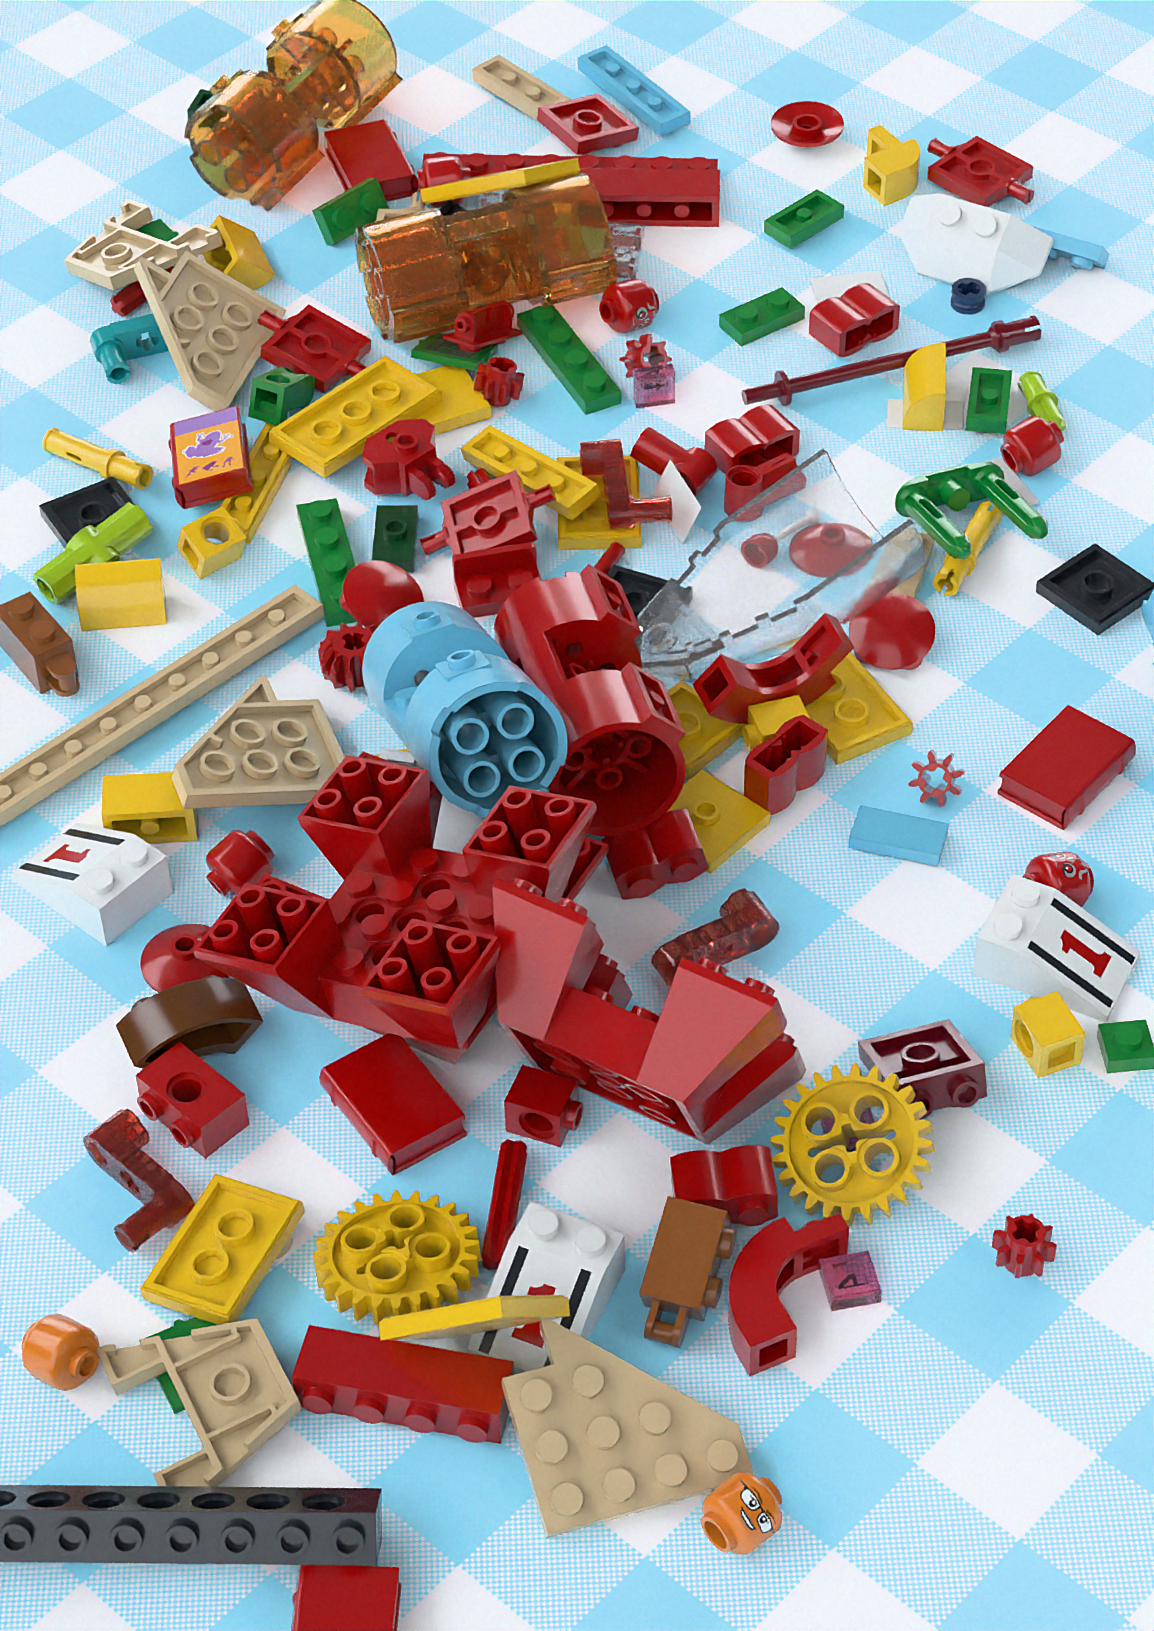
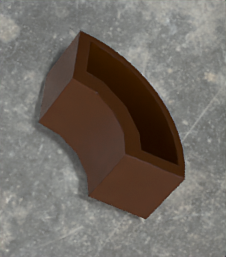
(201, 1014)

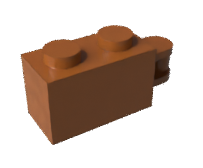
(38, 646)
(685, 1267)

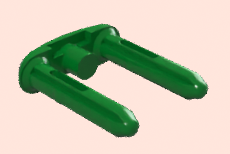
(956, 488)

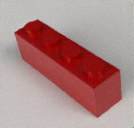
(659, 195)
(402, 1384)

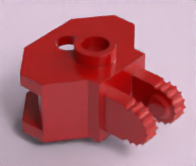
(406, 463)

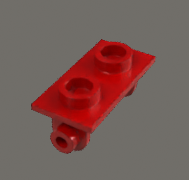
(483, 327)

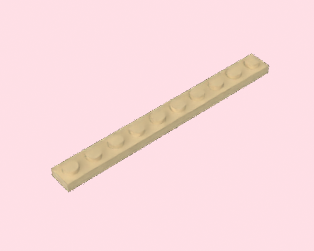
(154, 700)

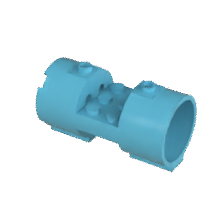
(462, 706)

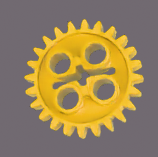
(859, 1187)
(396, 1256)

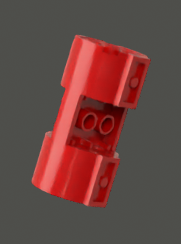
(619, 720)

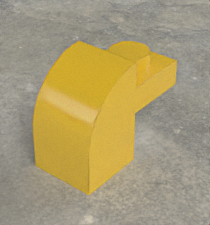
(890, 166)

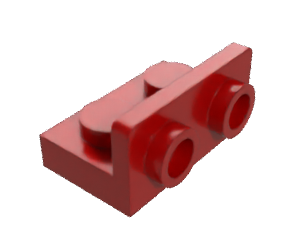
(491, 575)

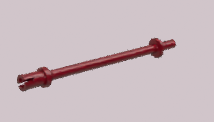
(998, 336)

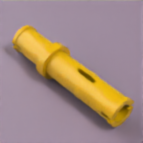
(107, 462)
(978, 532)

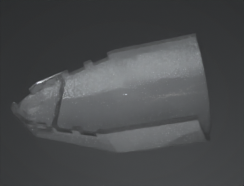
(774, 574)

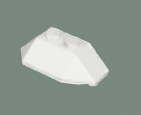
(967, 240)

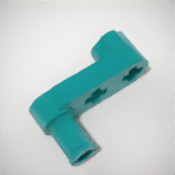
(122, 342)

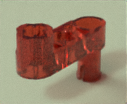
(623, 511)
(742, 929)
(118, 1152)

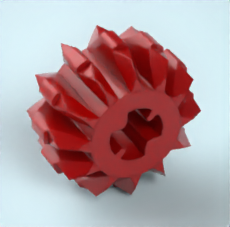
(343, 655)

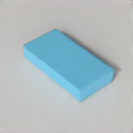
(898, 835)

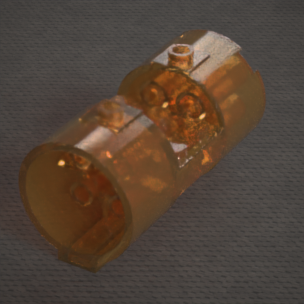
(262, 125)
(534, 246)

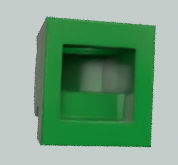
(278, 393)

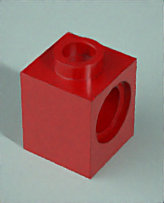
(542, 1106)

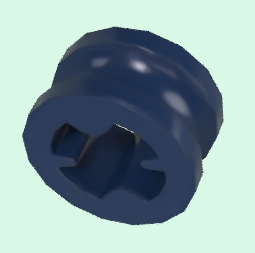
(968, 296)

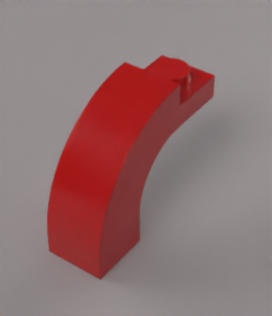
(803, 670)
(767, 1264)

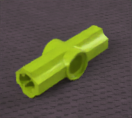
(90, 546)

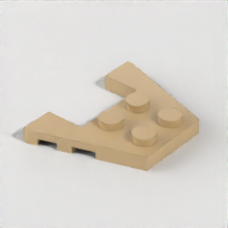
(116, 250)
(226, 1386)

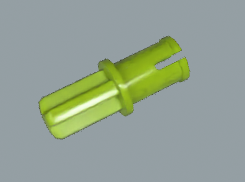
(1040, 399)

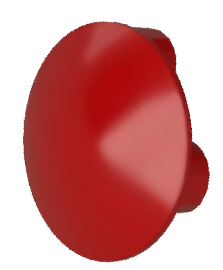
(378, 590)
(893, 633)

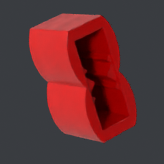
(854, 319)
(752, 438)
(786, 764)
(656, 855)
(729, 1180)

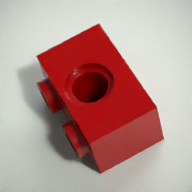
(191, 1100)

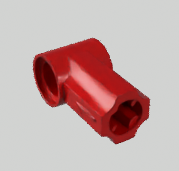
(656, 450)
(747, 482)

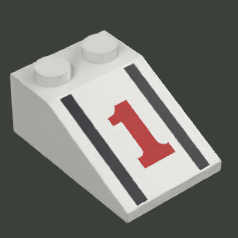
(97, 879)
(1050, 944)
(552, 1257)

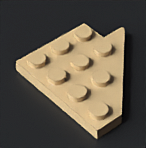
(207, 325)
(259, 754)
(612, 1437)

